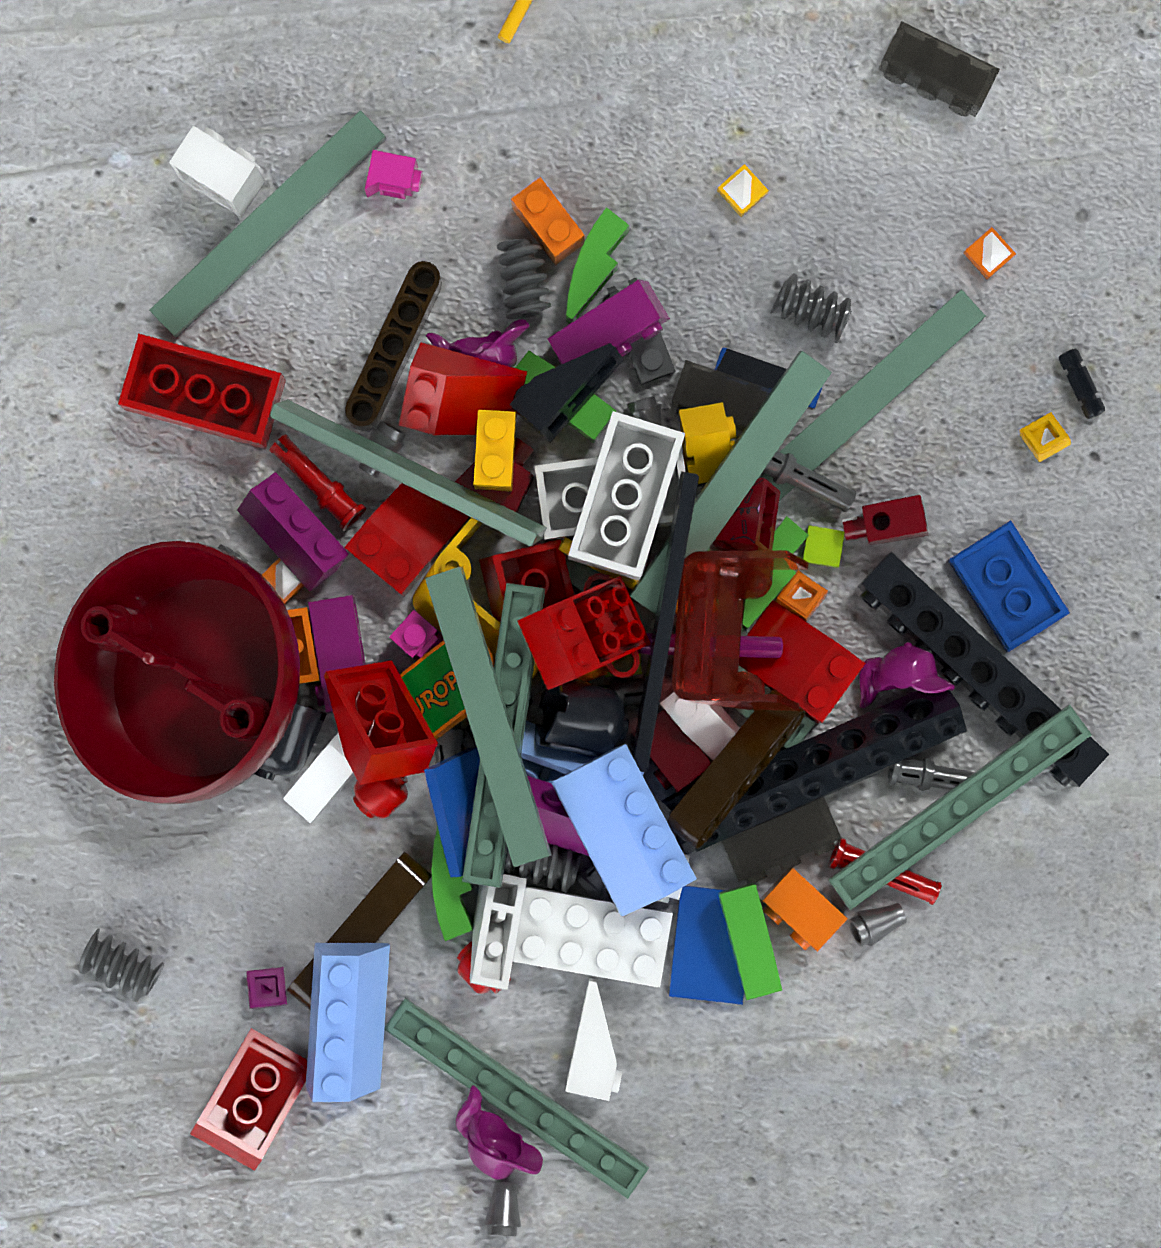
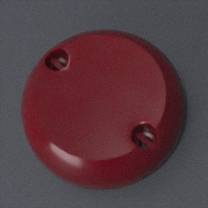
(176, 673)

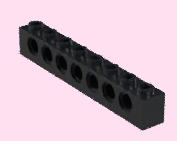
(974, 648)
(844, 757)

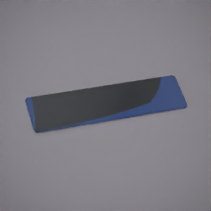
(752, 370)

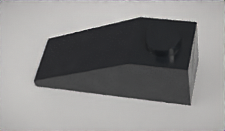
(561, 392)

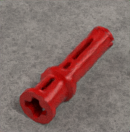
(328, 493)
(905, 882)

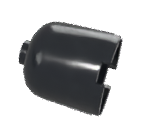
(581, 719)
(295, 745)

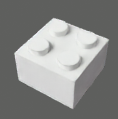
(218, 171)

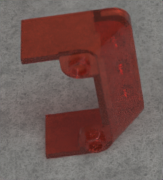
(712, 623)

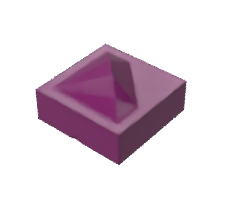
(266, 988)

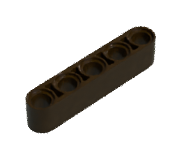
(394, 328)
(732, 773)
(372, 915)

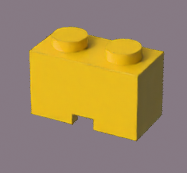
(706, 438)
(495, 450)

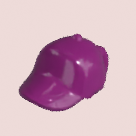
(495, 347)
(901, 669)
(492, 1143)

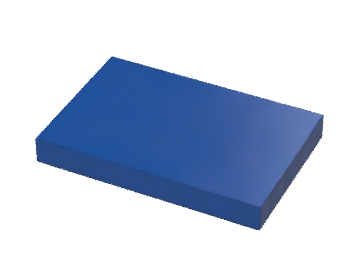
(1008, 586)
(452, 795)
(702, 950)

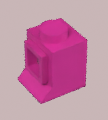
(393, 175)
(416, 636)

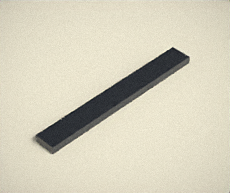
(664, 619)

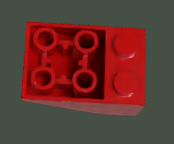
(584, 632)

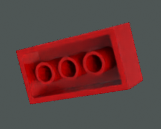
(201, 391)

